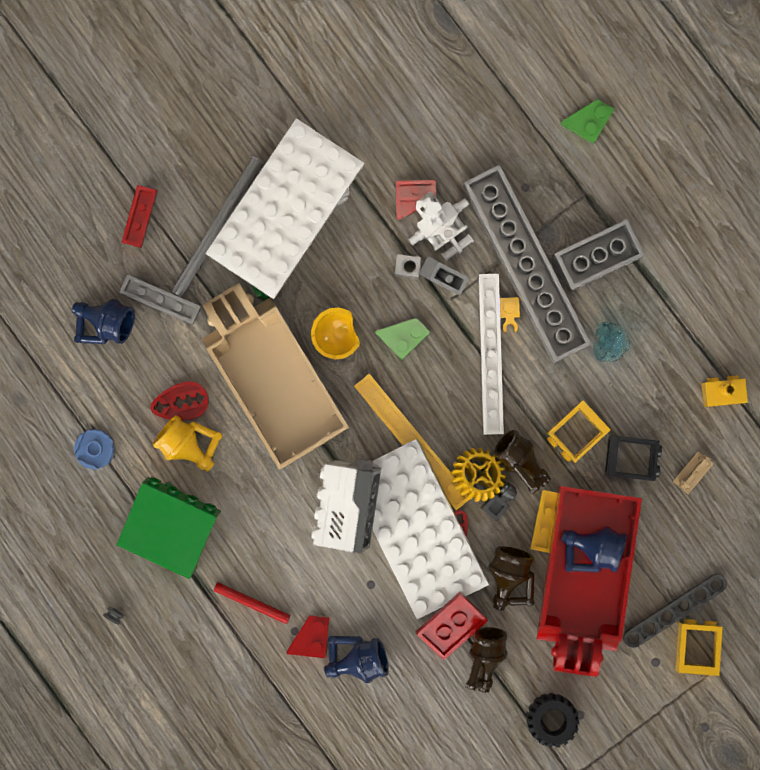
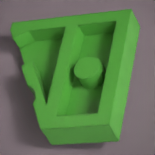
(589, 120)
(403, 336)

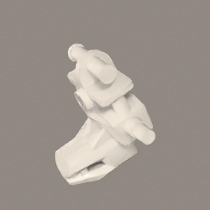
(441, 225)

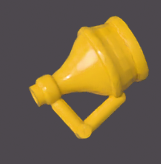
(179, 442)

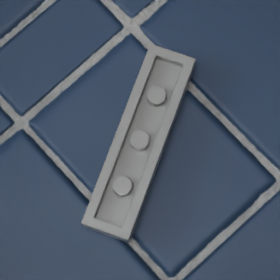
(160, 299)

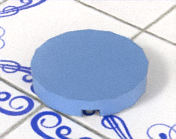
(94, 449)

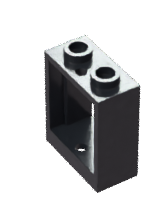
(611, 458)

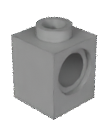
(402, 260)

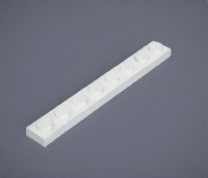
(491, 354)

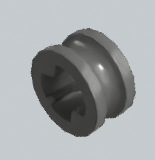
(113, 615)

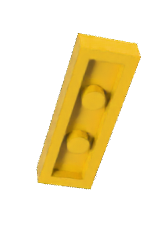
(544, 522)

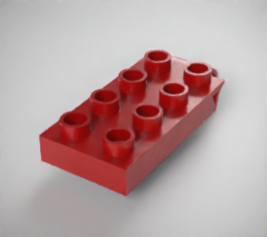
(586, 608)

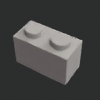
(443, 275)

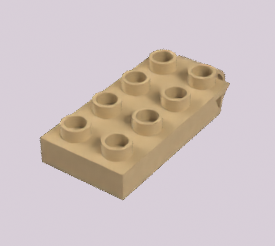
(270, 376)

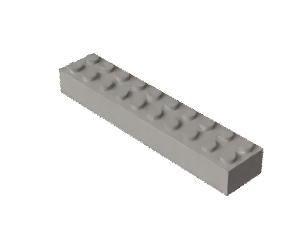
(526, 264)

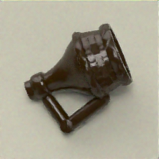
(519, 457)
(510, 570)
(487, 653)

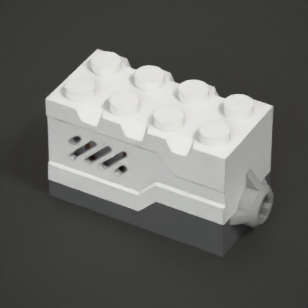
(347, 505)

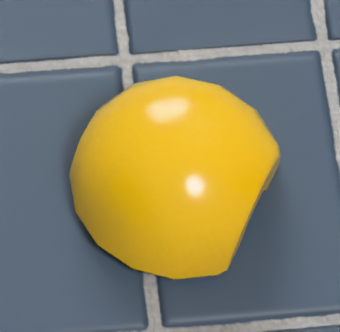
(334, 333)

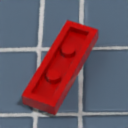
(139, 216)

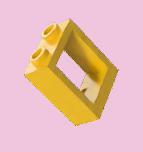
(592, 417)
(681, 666)

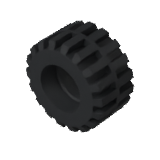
(565, 732)

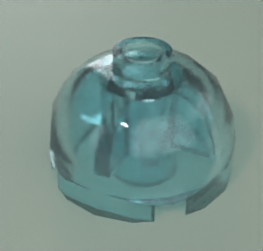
(612, 342)

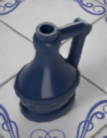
(110, 321)
(602, 548)
(364, 661)

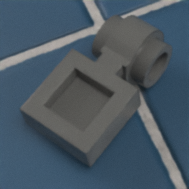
(496, 506)

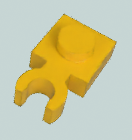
(509, 310)

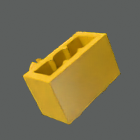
(724, 392)

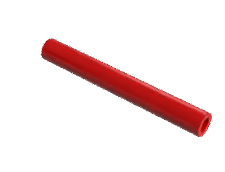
(252, 603)

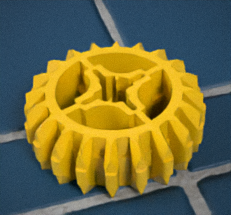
(492, 484)

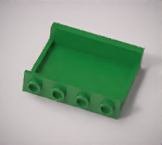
(168, 527)

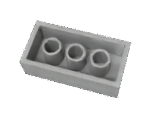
(598, 255)

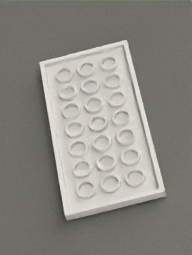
(285, 208)
(422, 532)

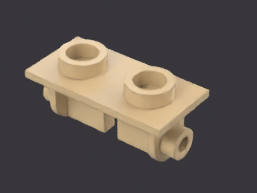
(693, 472)

